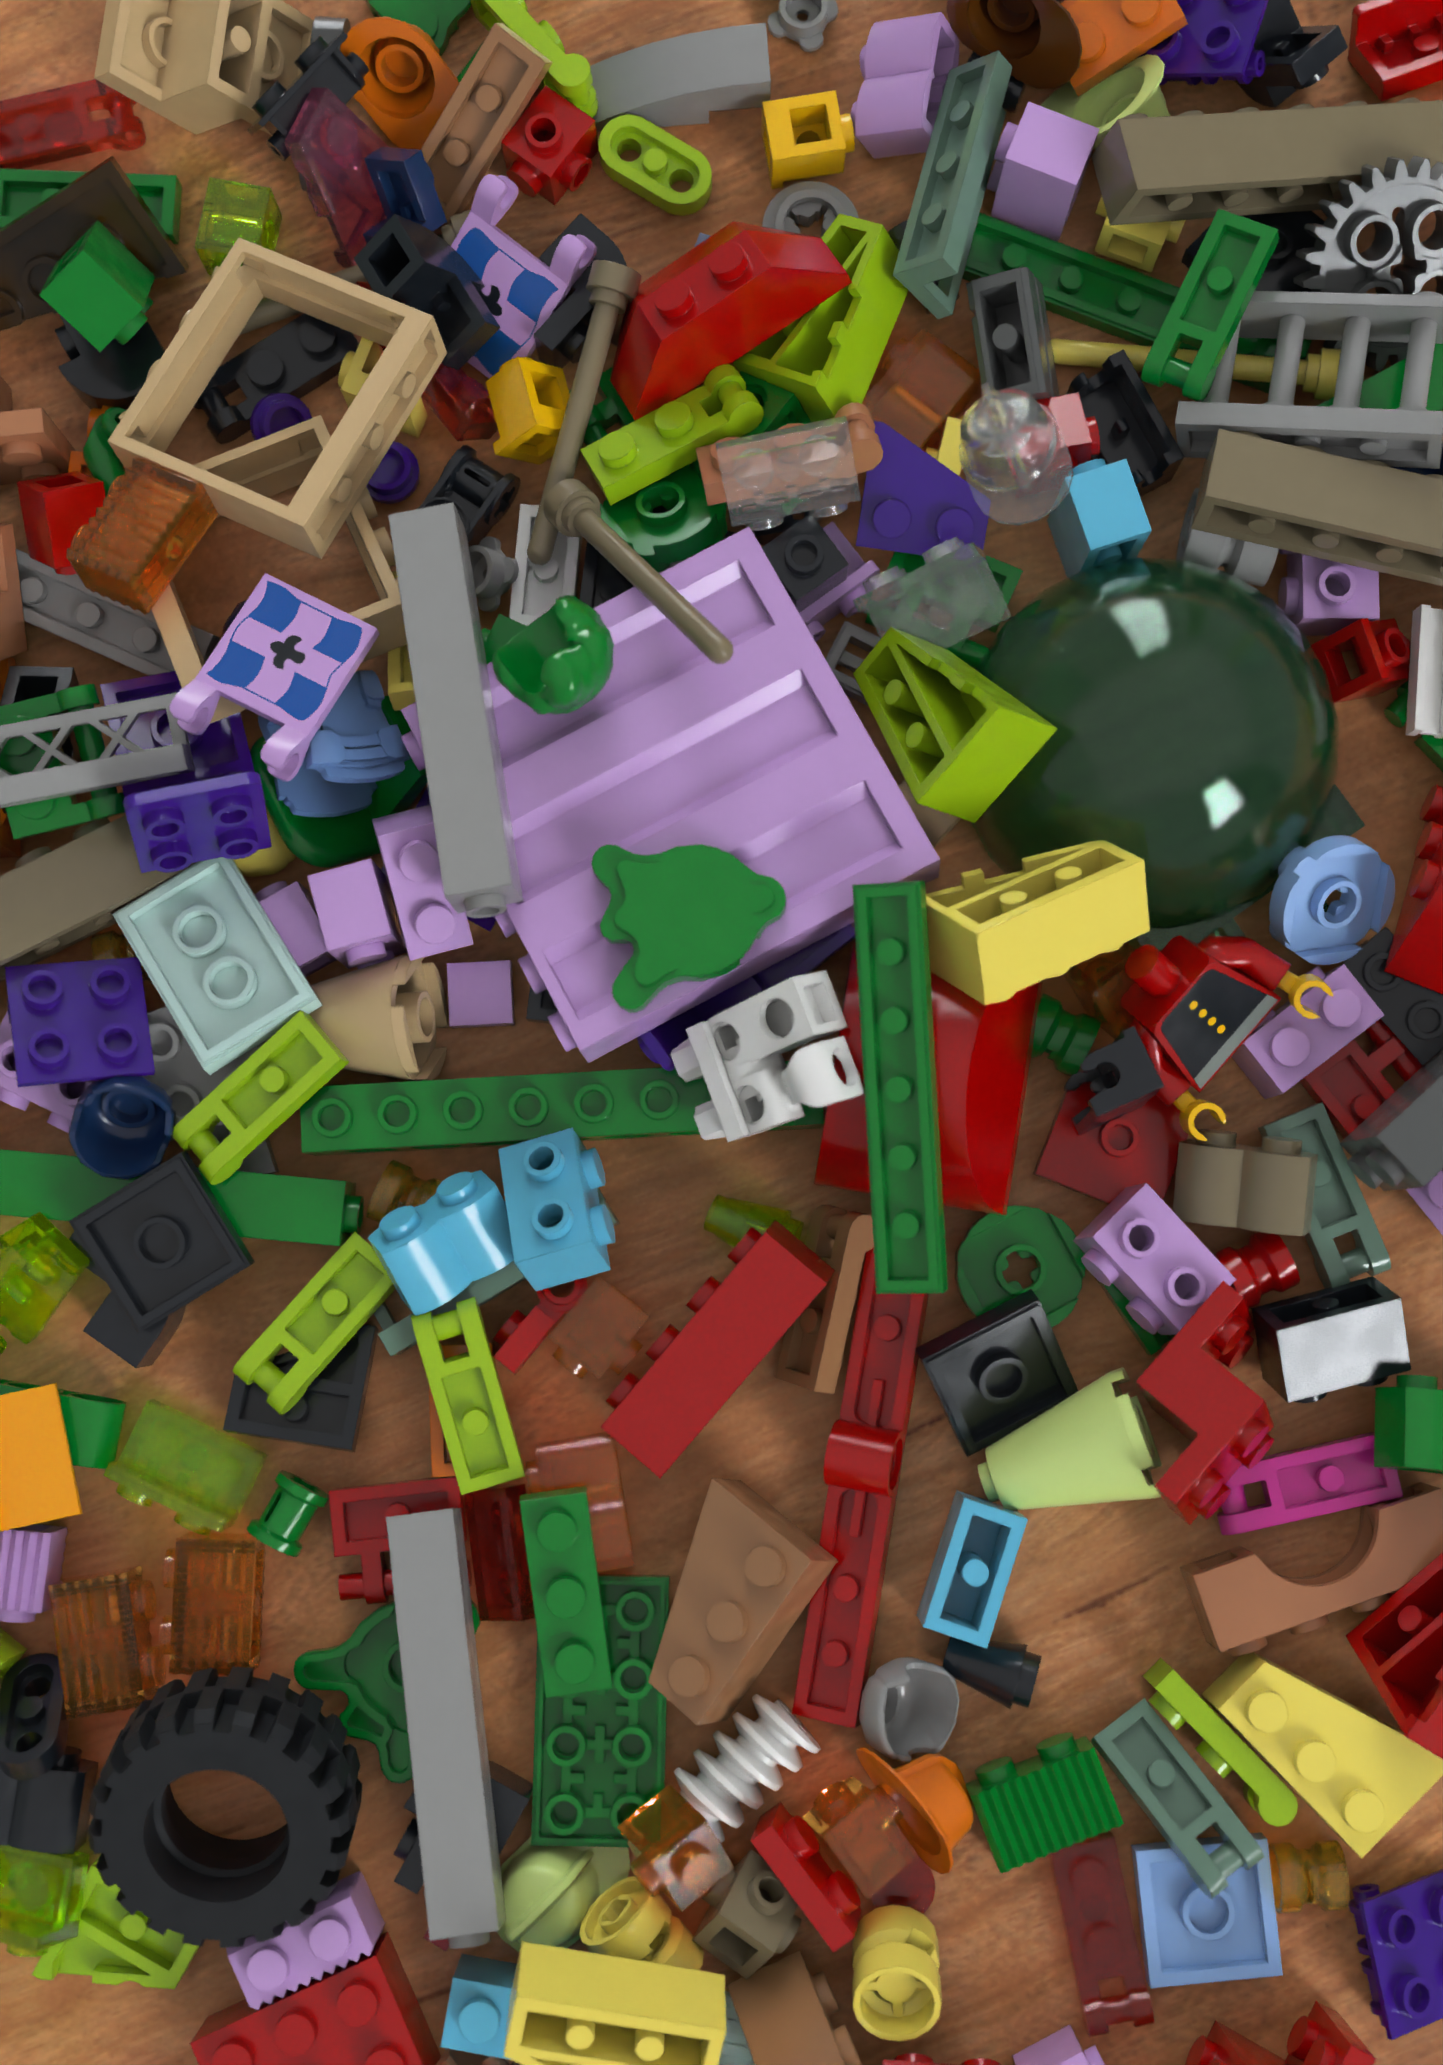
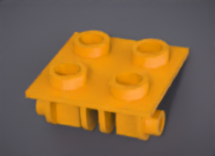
(35, 1459)

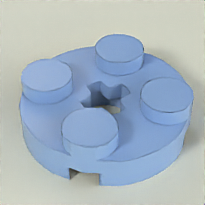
(1309, 878)

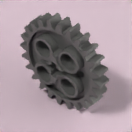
(1335, 257)

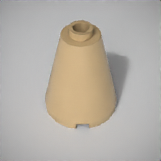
(386, 1018)

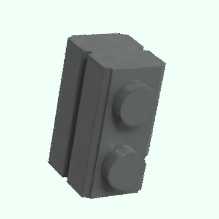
(1013, 332)

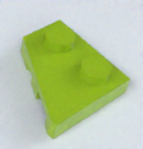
(117, 1945)

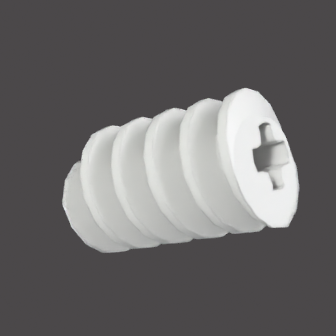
(744, 1763)

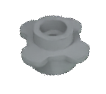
(807, 32)
(491, 572)

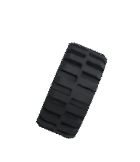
(211, 1882)

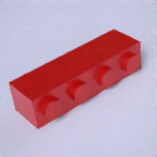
(717, 1348)

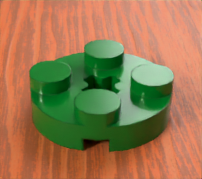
(672, 534)
(1030, 1233)

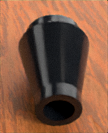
(999, 1672)

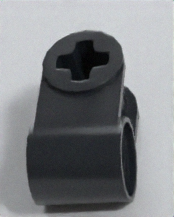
(477, 492)

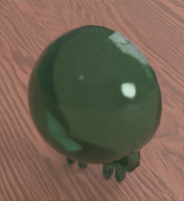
(1181, 736)

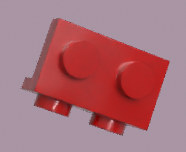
(1397, 45)

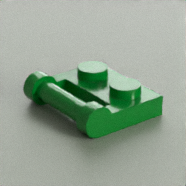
(23, 755)

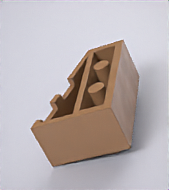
(734, 1601)
(788, 2016)

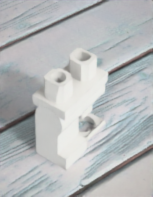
(744, 1062)

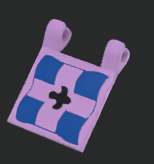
(517, 284)
(283, 661)

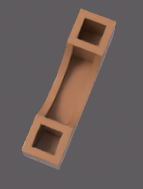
(1245, 1601)

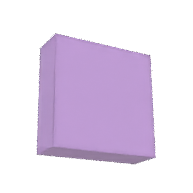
(480, 994)

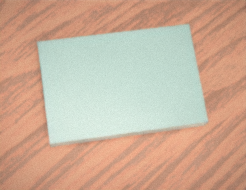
(216, 961)

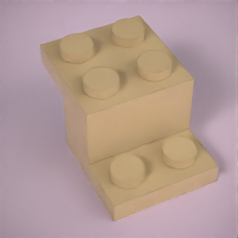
(200, 57)

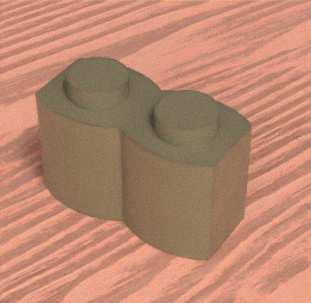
(1244, 1184)

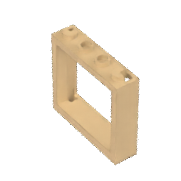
(362, 436)
(270, 468)

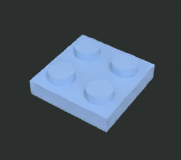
(1203, 1938)

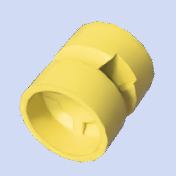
(638, 1927)
(896, 1973)

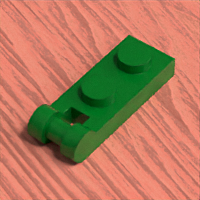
(1210, 303)

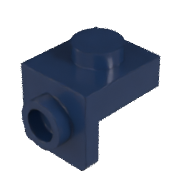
(404, 188)

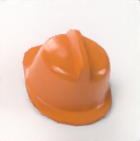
(405, 78)
(932, 1801)

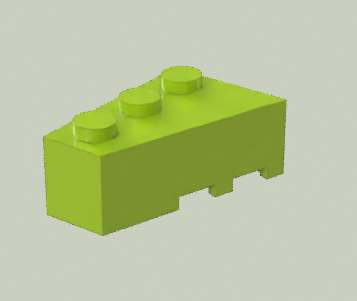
(838, 344)
(947, 724)

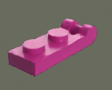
(1308, 1484)

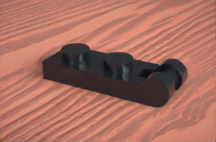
(287, 362)

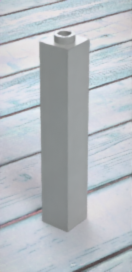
(455, 711)
(446, 1727)

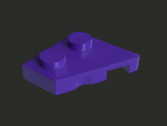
(915, 501)

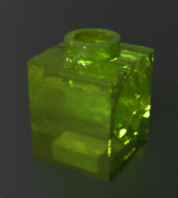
(234, 212)

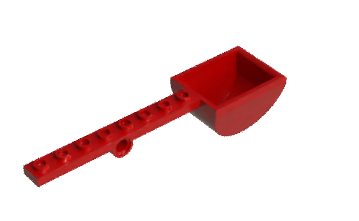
(980, 1099)

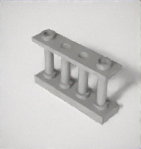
(1396, 437)

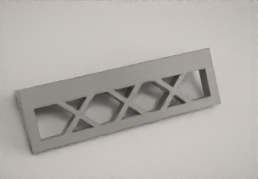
(95, 774)

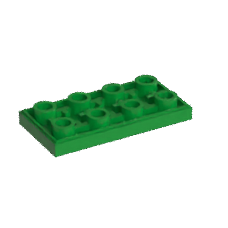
(604, 1748)

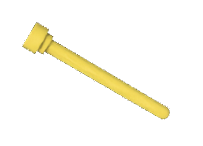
(1315, 373)

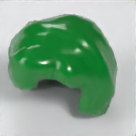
(557, 658)

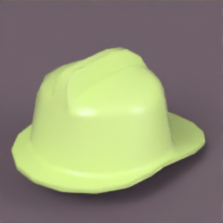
(1124, 93)
(553, 1888)

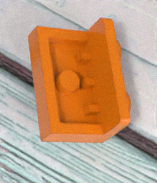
(1118, 33)

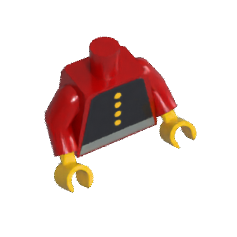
(1200, 1006)

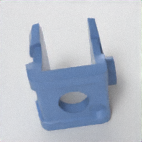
(345, 755)

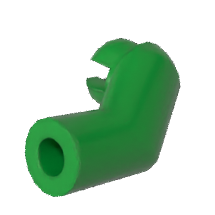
(98, 453)

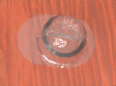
(1014, 456)

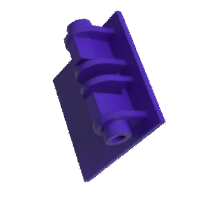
(1214, 43)
(78, 1021)
(1404, 1951)

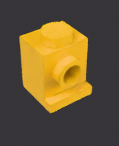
(805, 137)
(528, 408)

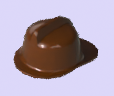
(1031, 35)

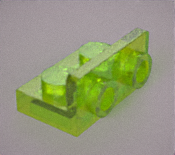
(186, 1469)
(40, 1899)

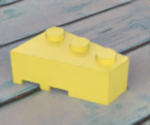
(1036, 921)
(1331, 1753)
(611, 2011)

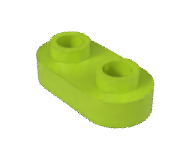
(659, 166)

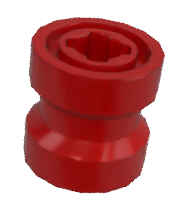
(1260, 1267)

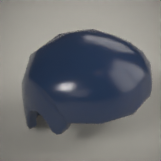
(122, 1126)

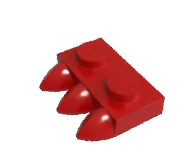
(795, 1858)

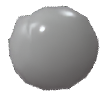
(908, 1708)

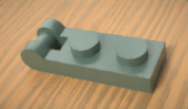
(1336, 1202)
(1176, 1796)

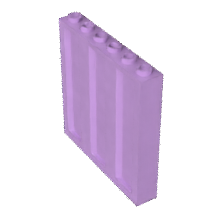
(692, 754)

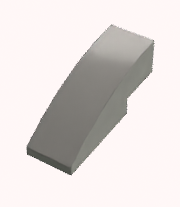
(685, 77)

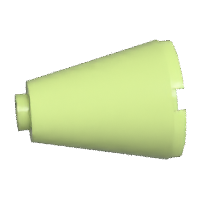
(1076, 1452)

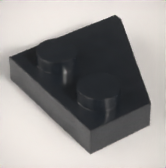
(328, 1410)

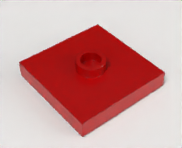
(1115, 1155)

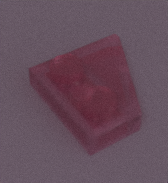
(330, 152)

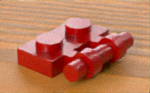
(1352, 1081)
(361, 1527)

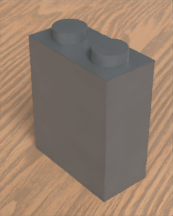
(1404, 1136)

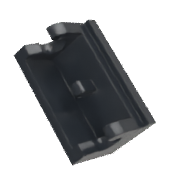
(1128, 423)
(1120, 1076)

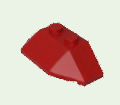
(717, 309)

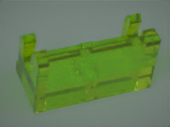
(35, 1276)

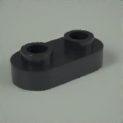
(30, 1726)

